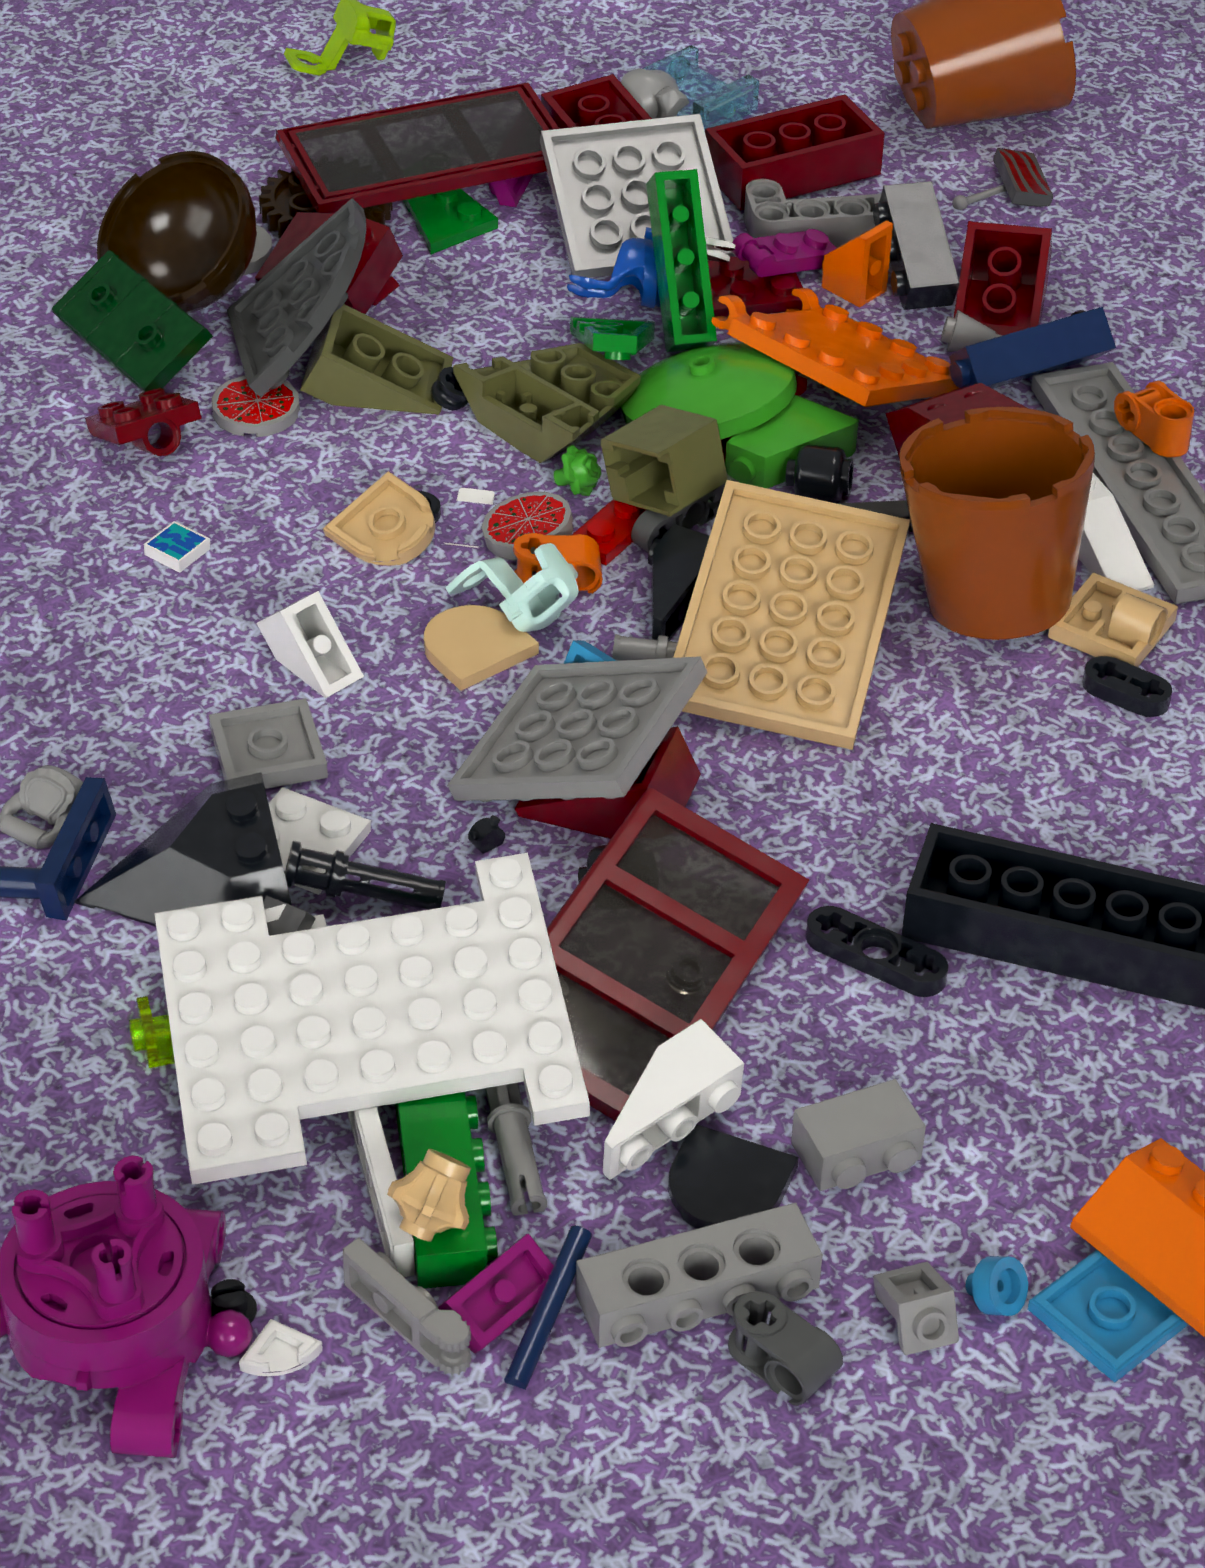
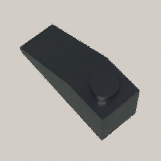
(674, 574)

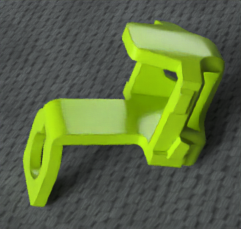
(352, 27)

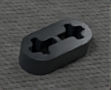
(1127, 686)

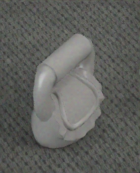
(43, 793)

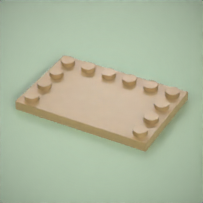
(791, 612)

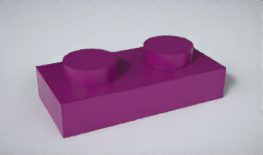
(501, 1291)

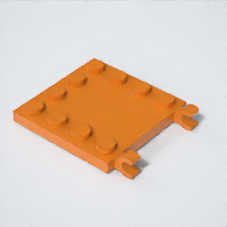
(839, 351)

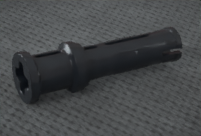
(426, 894)

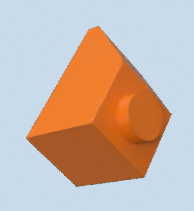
(860, 266)

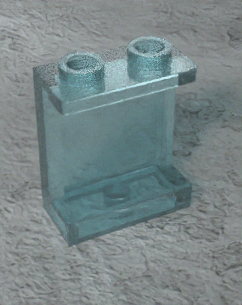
(707, 95)

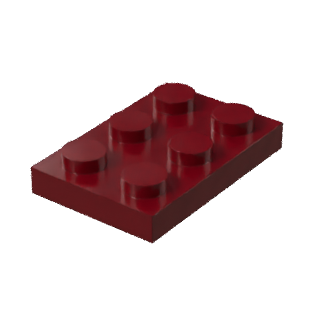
(758, 293)

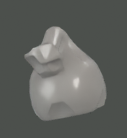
(655, 92)

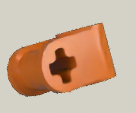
(1157, 418)
(576, 549)

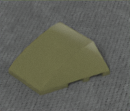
(547, 399)

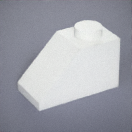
(311, 645)

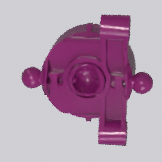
(116, 1294)

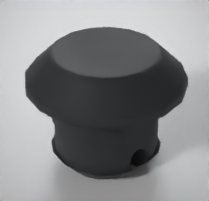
(231, 1295)

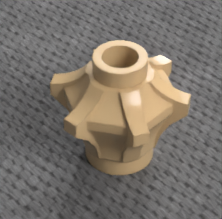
(432, 1196)

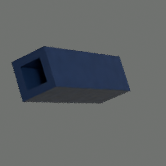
(1033, 350)

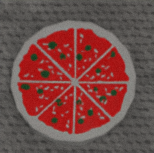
(243, 411)
(525, 514)

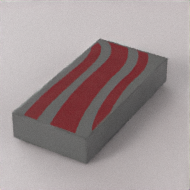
(1022, 178)

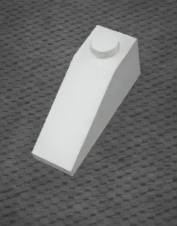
(1108, 544)

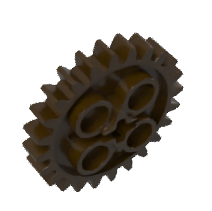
(286, 197)

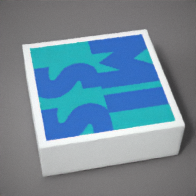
(177, 546)

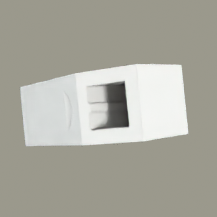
(679, 1088)

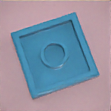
(1105, 1315)

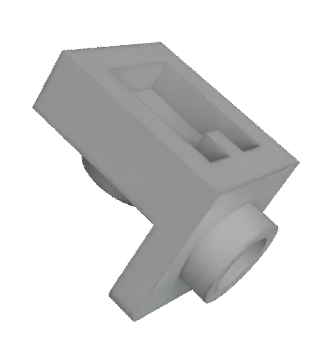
(921, 1306)

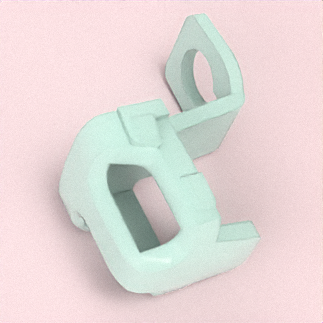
(531, 603)

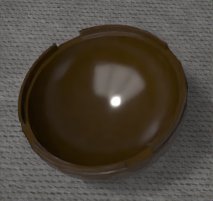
(183, 228)

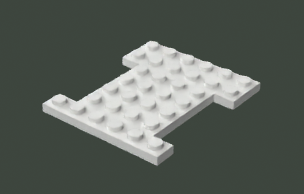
(360, 1017)

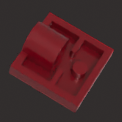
(132, 421)

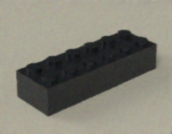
(1059, 914)

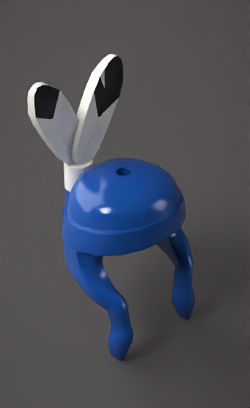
(638, 268)

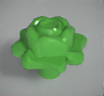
(578, 471)

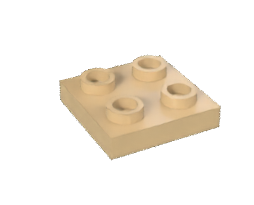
(1114, 621)

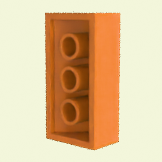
(1153, 1226)

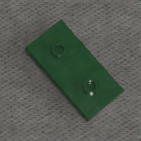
(131, 323)

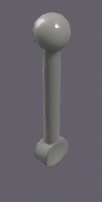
(961, 202)

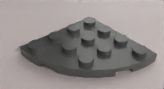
(297, 298)

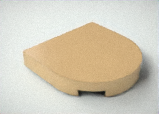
(385, 523)
(475, 644)

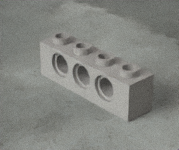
(696, 1275)

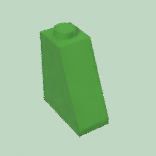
(762, 453)

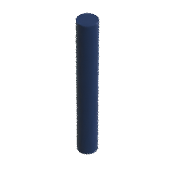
(548, 1307)

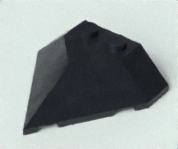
(203, 855)

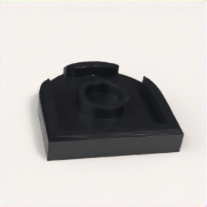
(726, 1177)

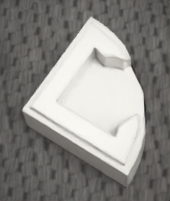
(279, 1350)

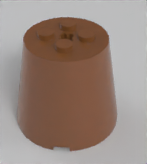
(982, 59)
(998, 517)

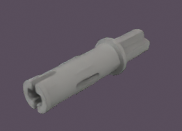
(510, 1124)

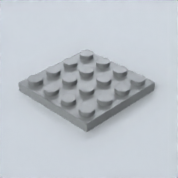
(602, 178)
(578, 730)

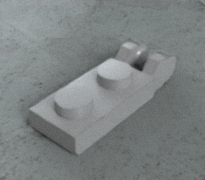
(407, 1309)

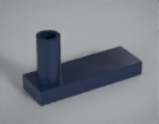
(70, 857)

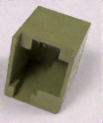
(664, 460)

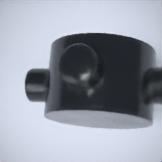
(486, 834)

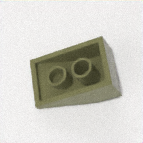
(372, 366)

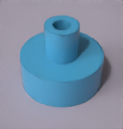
(998, 1285)

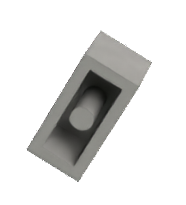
(858, 1135)

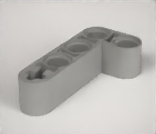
(838, 217)

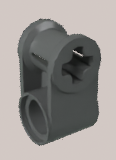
(786, 1352)

